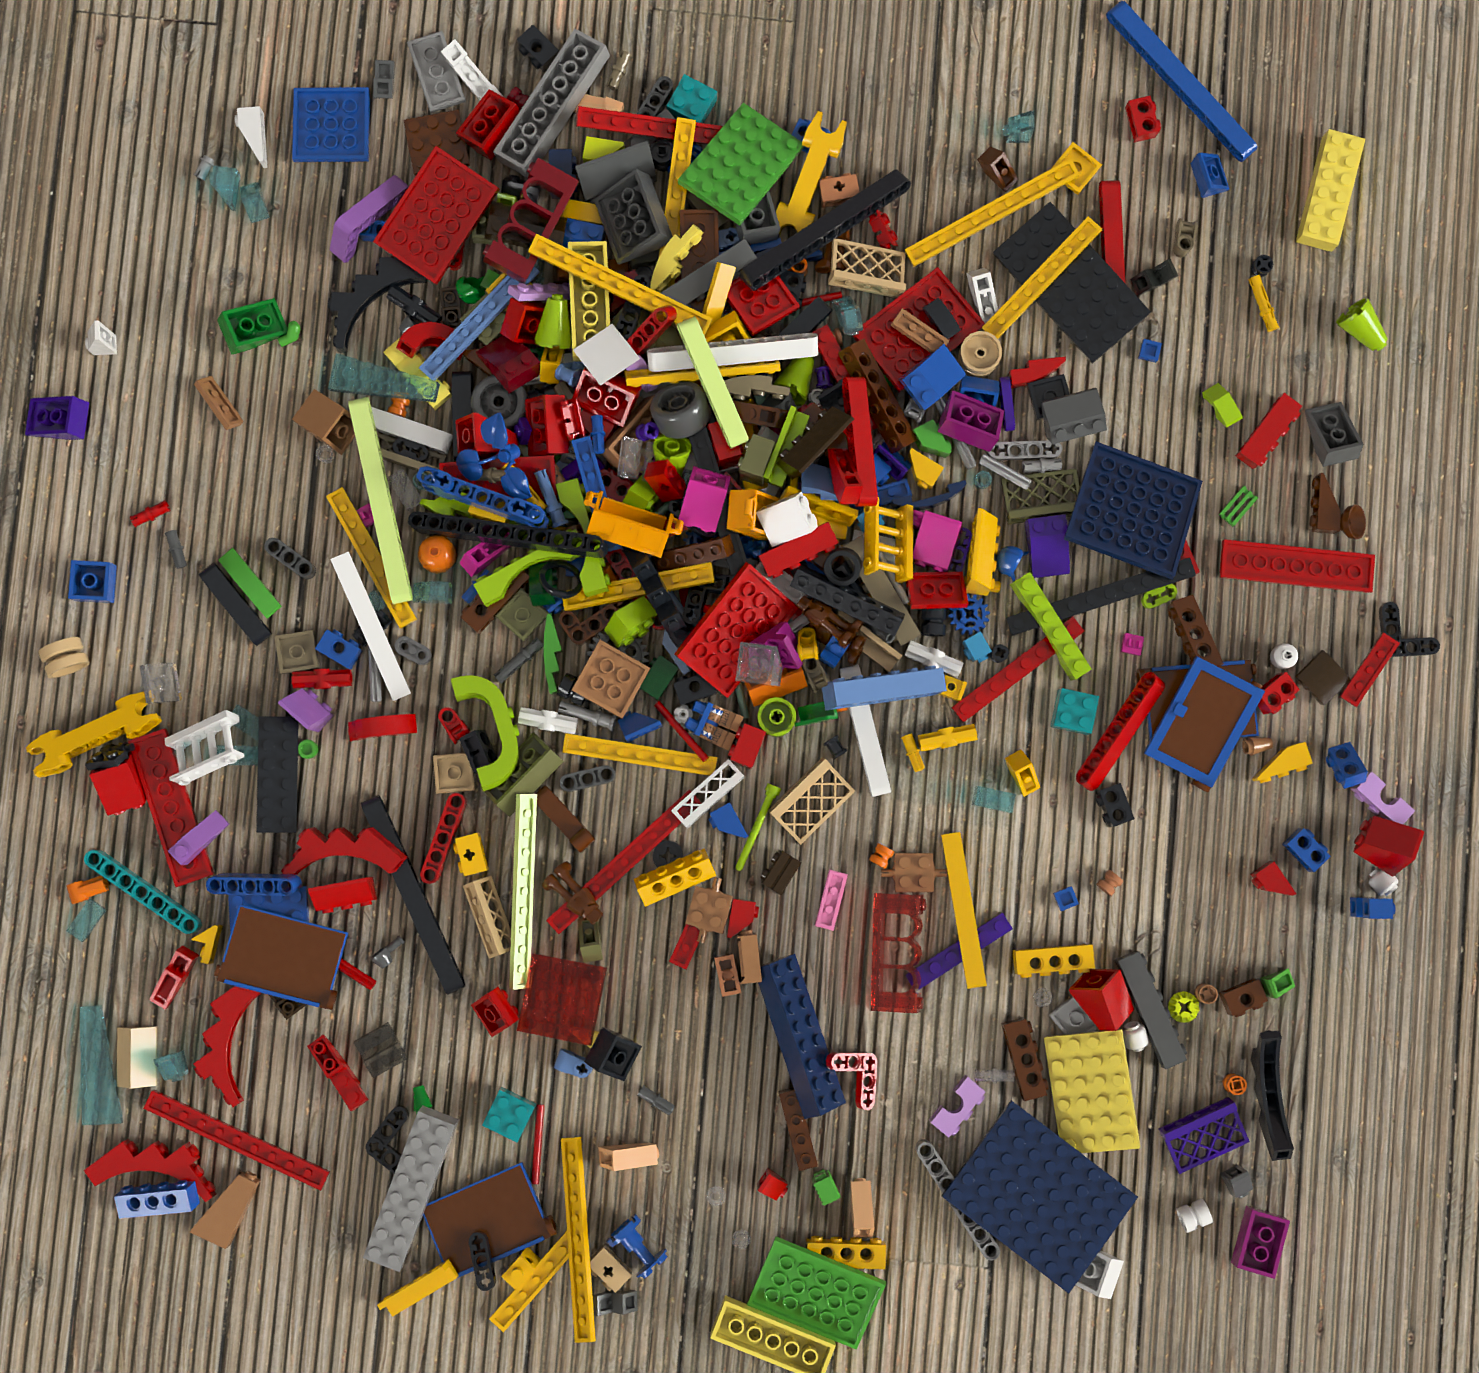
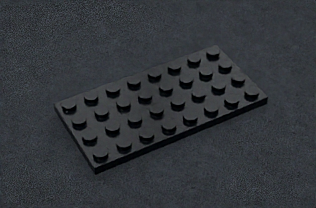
(1086, 298)

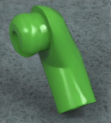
(292, 334)

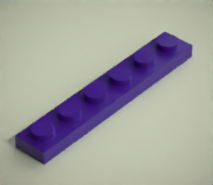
(952, 956)

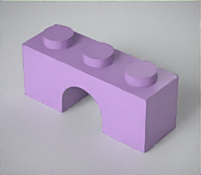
(1370, 792)
(949, 1121)

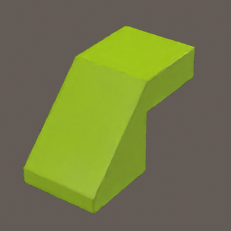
(1224, 405)

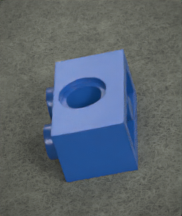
(347, 657)

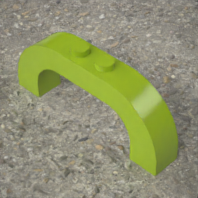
(477, 687)

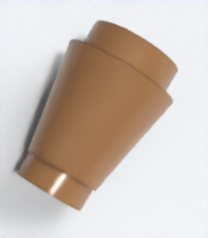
(1255, 745)

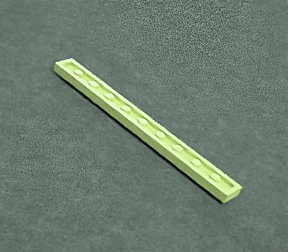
(522, 890)

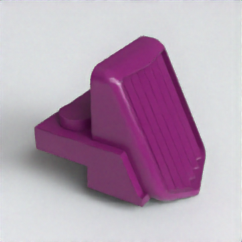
(786, 642)

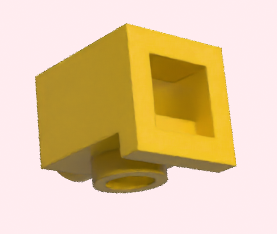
(959, 688)

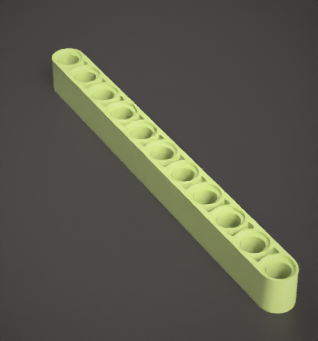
(380, 500)

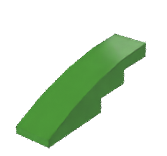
(249, 583)
(551, 647)

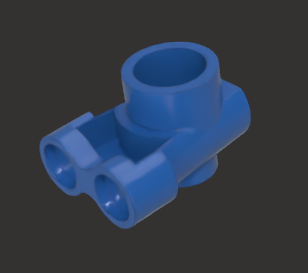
(753, 548)

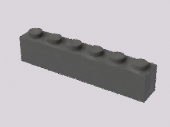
(698, 282)
(1151, 1010)

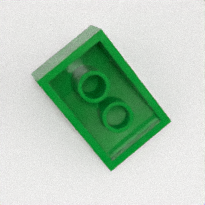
(252, 325)

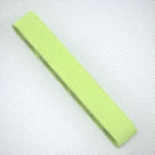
(712, 382)

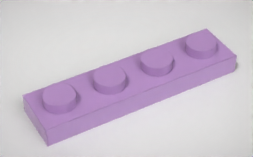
(538, 292)

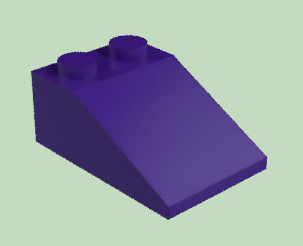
(57, 418)
(1047, 546)

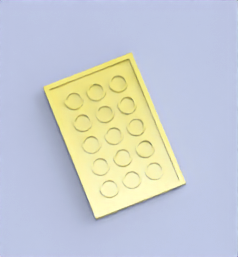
(1092, 1091)

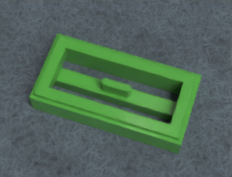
(1248, 494)

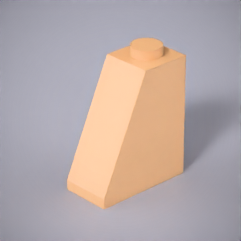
(628, 1156)
(862, 1208)

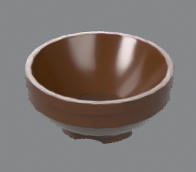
(1353, 522)

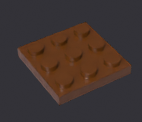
(435, 130)

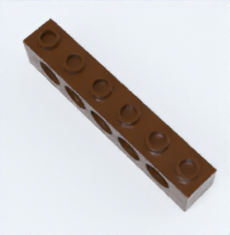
(881, 400)

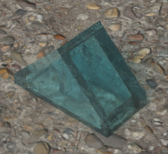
(254, 202)

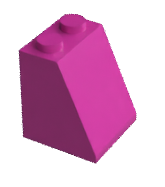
(704, 499)
(937, 542)

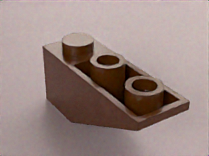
(1326, 512)

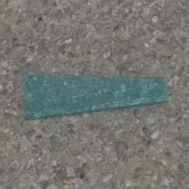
(369, 379)
(98, 1084)

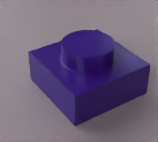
(523, 431)

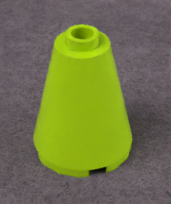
(554, 324)
(1363, 325)
(797, 378)
(674, 450)

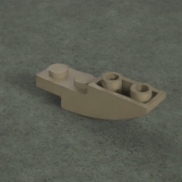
(742, 386)

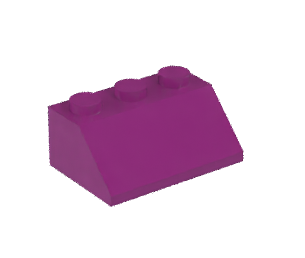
(971, 421)

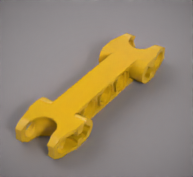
(821, 146)
(61, 747)

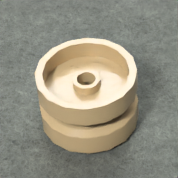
(987, 346)
(63, 657)

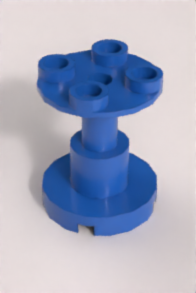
(632, 1241)

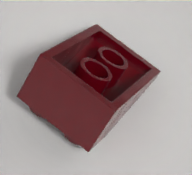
(510, 362)

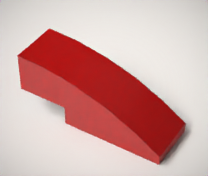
(1034, 371)
(173, 976)

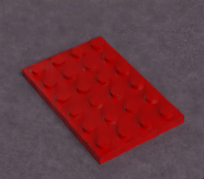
(436, 215)
(897, 352)
(739, 614)

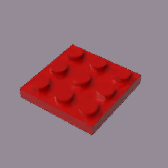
(763, 306)

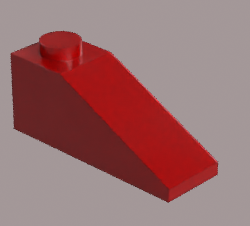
(845, 478)

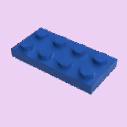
(292, 905)

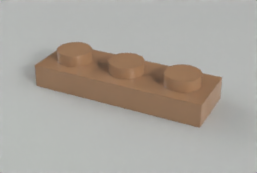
(918, 331)
(218, 402)

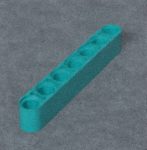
(134, 887)

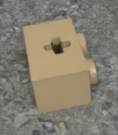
(620, 1271)

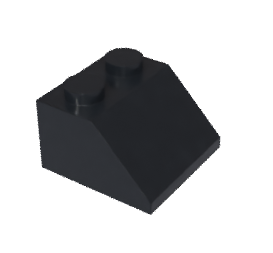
(612, 1054)

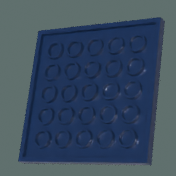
(1133, 510)

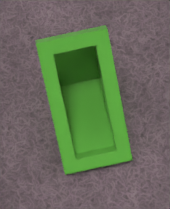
(1277, 983)

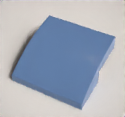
(818, 480)

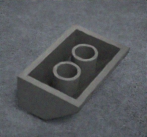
(1073, 416)

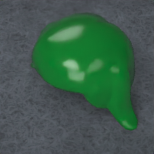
(469, 289)

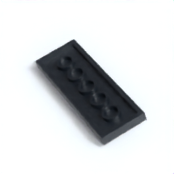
(277, 775)

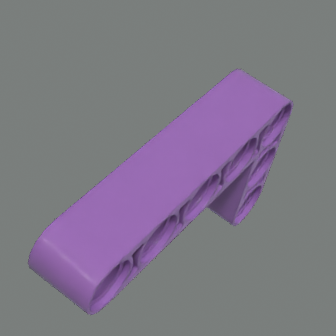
(362, 215)

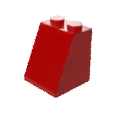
(470, 436)
(119, 787)
(1388, 844)
(1103, 997)

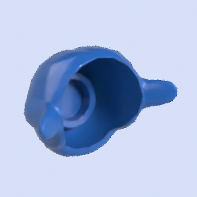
(1009, 559)

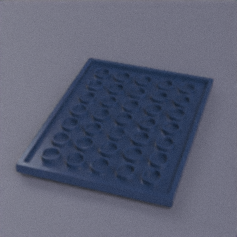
(1039, 1196)

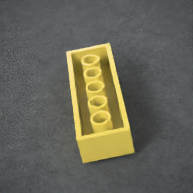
(1330, 190)
(587, 301)
(771, 1338)

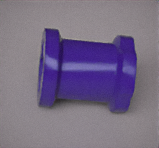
(824, 370)
(642, 434)

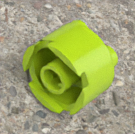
(781, 707)

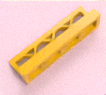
(419, 1288)

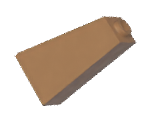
(226, 1214)

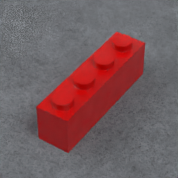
(1269, 430)
(796, 550)

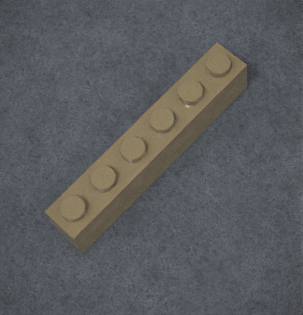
(882, 590)

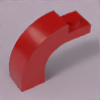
(424, 335)
(382, 726)

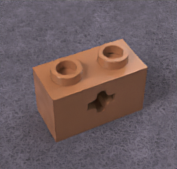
(831, 196)
(727, 974)

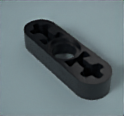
(475, 1247)

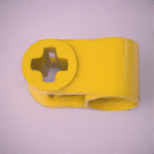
(807, 644)

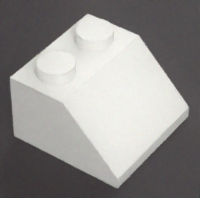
(1101, 1275)

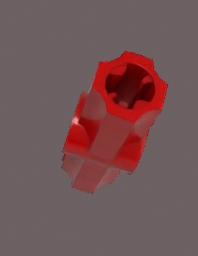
(322, 678)

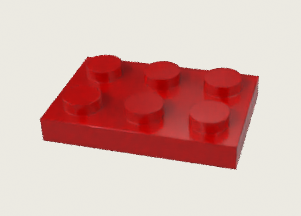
(937, 590)

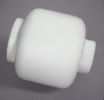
(1284, 656)
(1382, 882)
(1135, 1036)

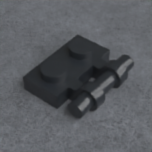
(110, 756)

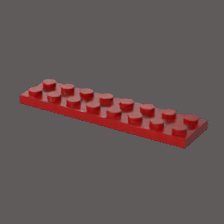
(1297, 566)
(168, 803)

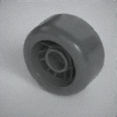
(491, 390)
(681, 409)

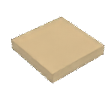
(453, 773)

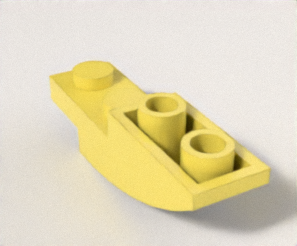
(668, 262)

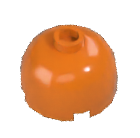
(437, 554)

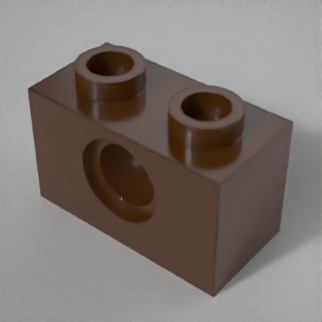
(1254, 992)

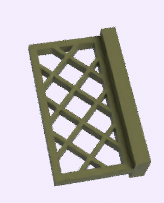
(1022, 514)

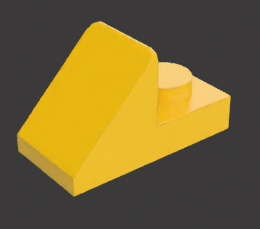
(211, 938)

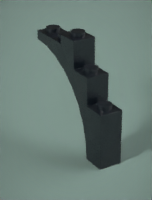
(366, 290)
(658, 595)
(1269, 1095)

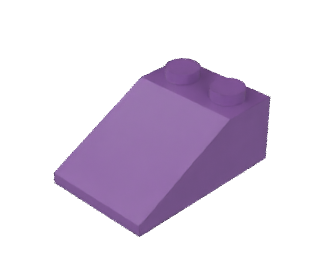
(307, 709)

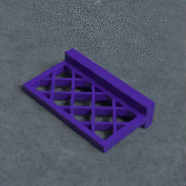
(1201, 1119)

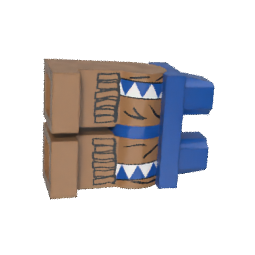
(708, 722)

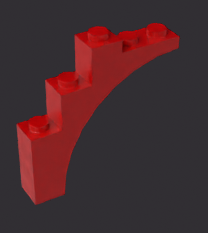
(369, 846)
(219, 1037)
(154, 1158)

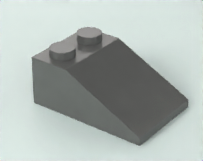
(760, 224)
(1333, 434)

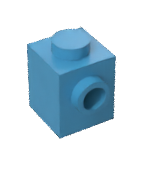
(976, 648)

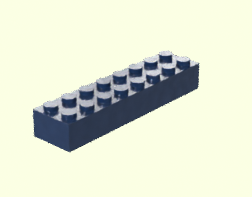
(800, 1036)

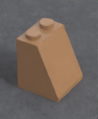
(326, 421)

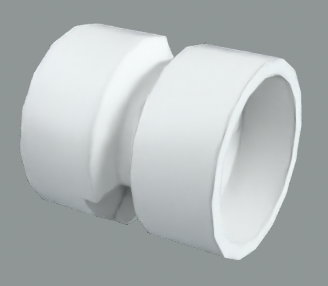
(1194, 1215)

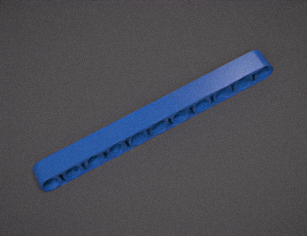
(1181, 81)

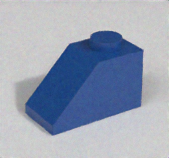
(727, 821)

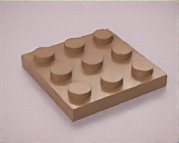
(610, 679)

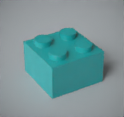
(692, 100)
(1074, 711)
(509, 1114)

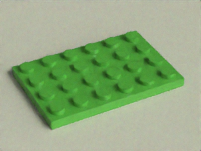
(741, 163)
(816, 1292)

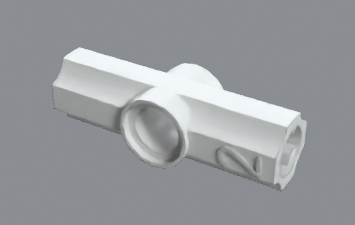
(933, 657)
(547, 720)

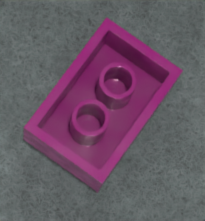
(1260, 1242)

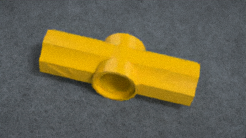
(947, 737)

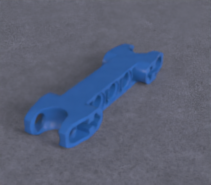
(450, 488)

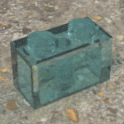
(993, 799)

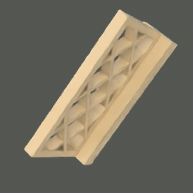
(867, 283)
(799, 788)

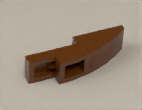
(761, 414)

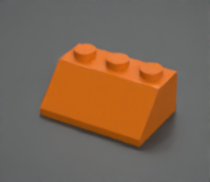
(791, 681)

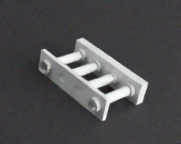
(193, 735)

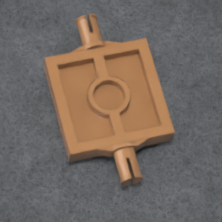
(913, 872)
(709, 909)

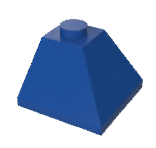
(636, 725)

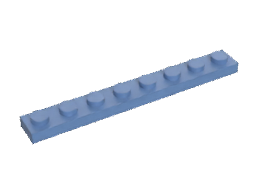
(471, 328)

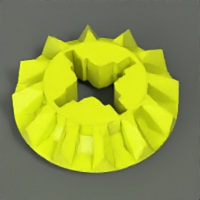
(1174, 1007)

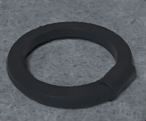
(555, 592)

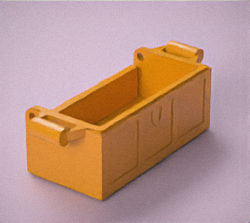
(743, 509)
(630, 525)

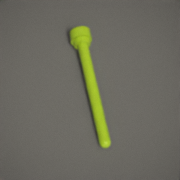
(771, 792)

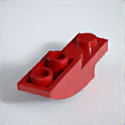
(338, 1072)

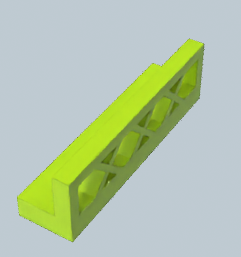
(793, 426)

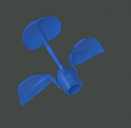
(494, 432)

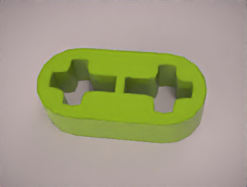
(1161, 600)

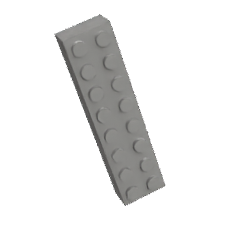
(552, 102)
(410, 1188)

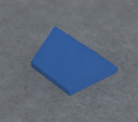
(1209, 174)

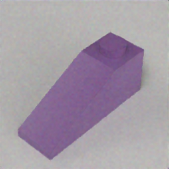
(198, 838)

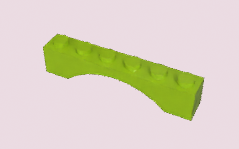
(592, 575)
(495, 586)
(1064, 646)

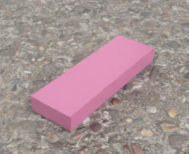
(831, 900)

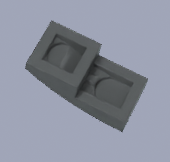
(384, 79)

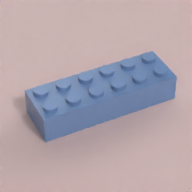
(883, 688)

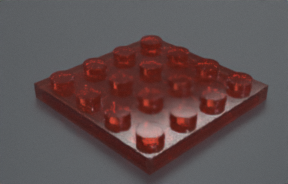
(562, 999)

